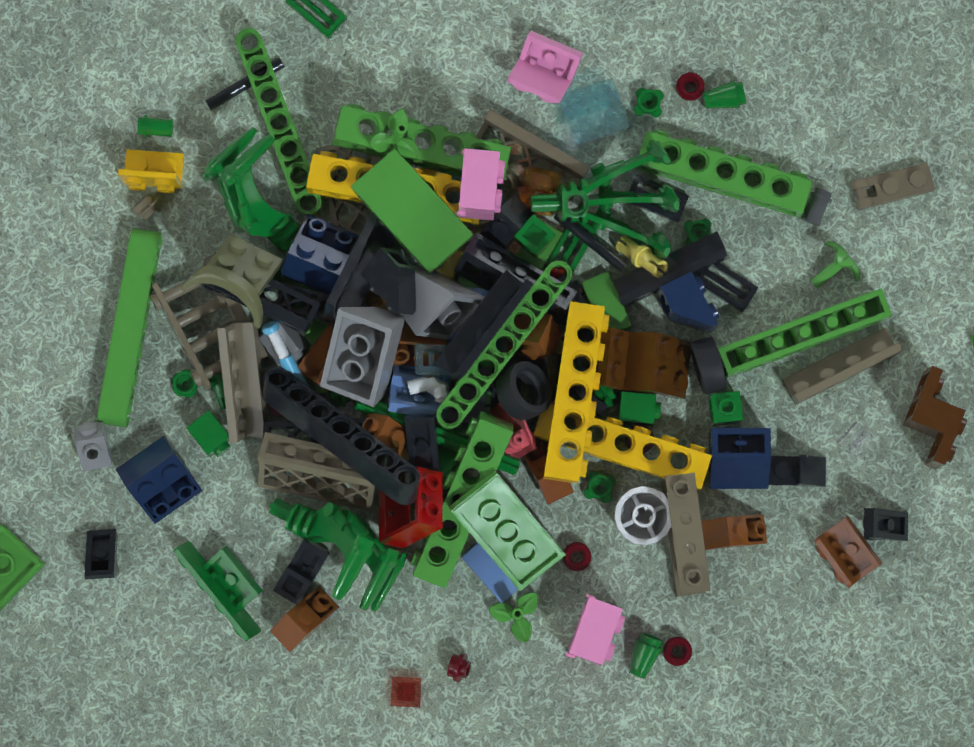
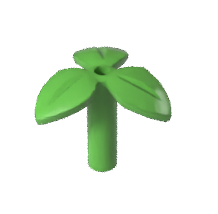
(398, 127)
(841, 260)
(525, 605)

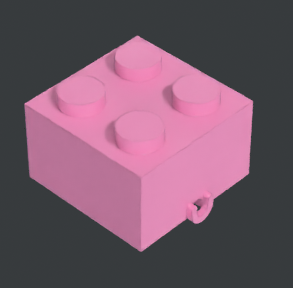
(479, 183)
(596, 631)

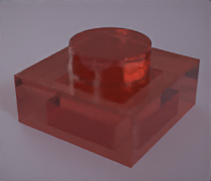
(406, 691)

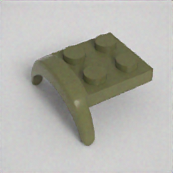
(241, 270)

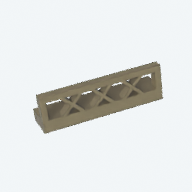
(534, 144)
(841, 366)
(242, 379)

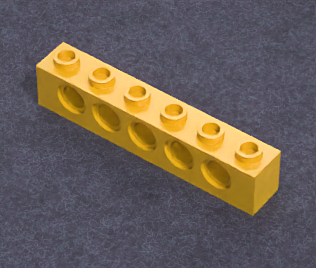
(323, 166)
(579, 317)
(695, 455)

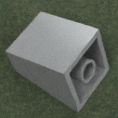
(440, 305)

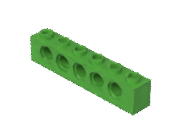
(434, 158)
(791, 203)
(804, 333)
(487, 428)

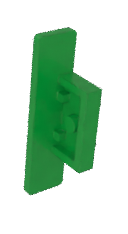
(225, 583)

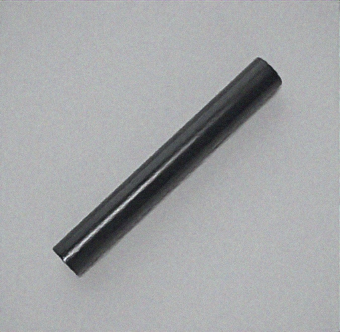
(240, 86)
(592, 242)

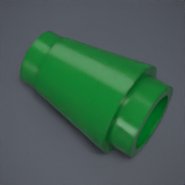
(725, 96)
(645, 653)

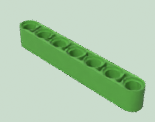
(273, 110)
(128, 327)
(511, 332)

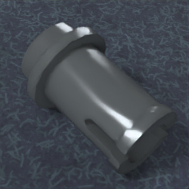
(817, 206)

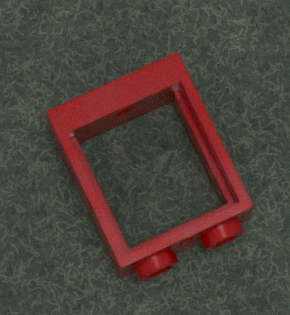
(398, 529)

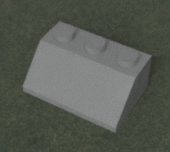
(362, 353)

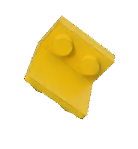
(152, 170)

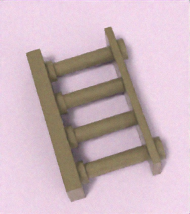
(236, 311)
(686, 535)

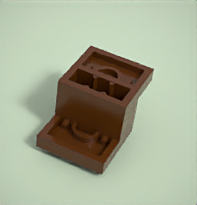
(645, 363)
(935, 418)

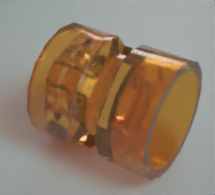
(541, 181)

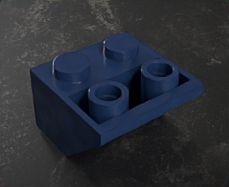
(318, 254)
(686, 303)
(739, 458)
(158, 480)

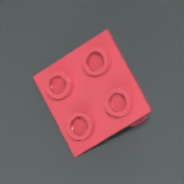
(522, 439)

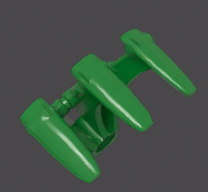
(241, 196)
(607, 197)
(354, 540)

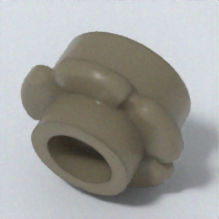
(514, 176)
(145, 207)

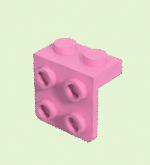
(545, 68)

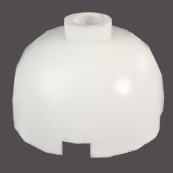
(643, 515)

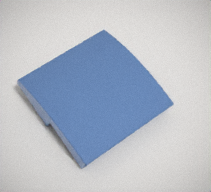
(400, 399)
(489, 572)

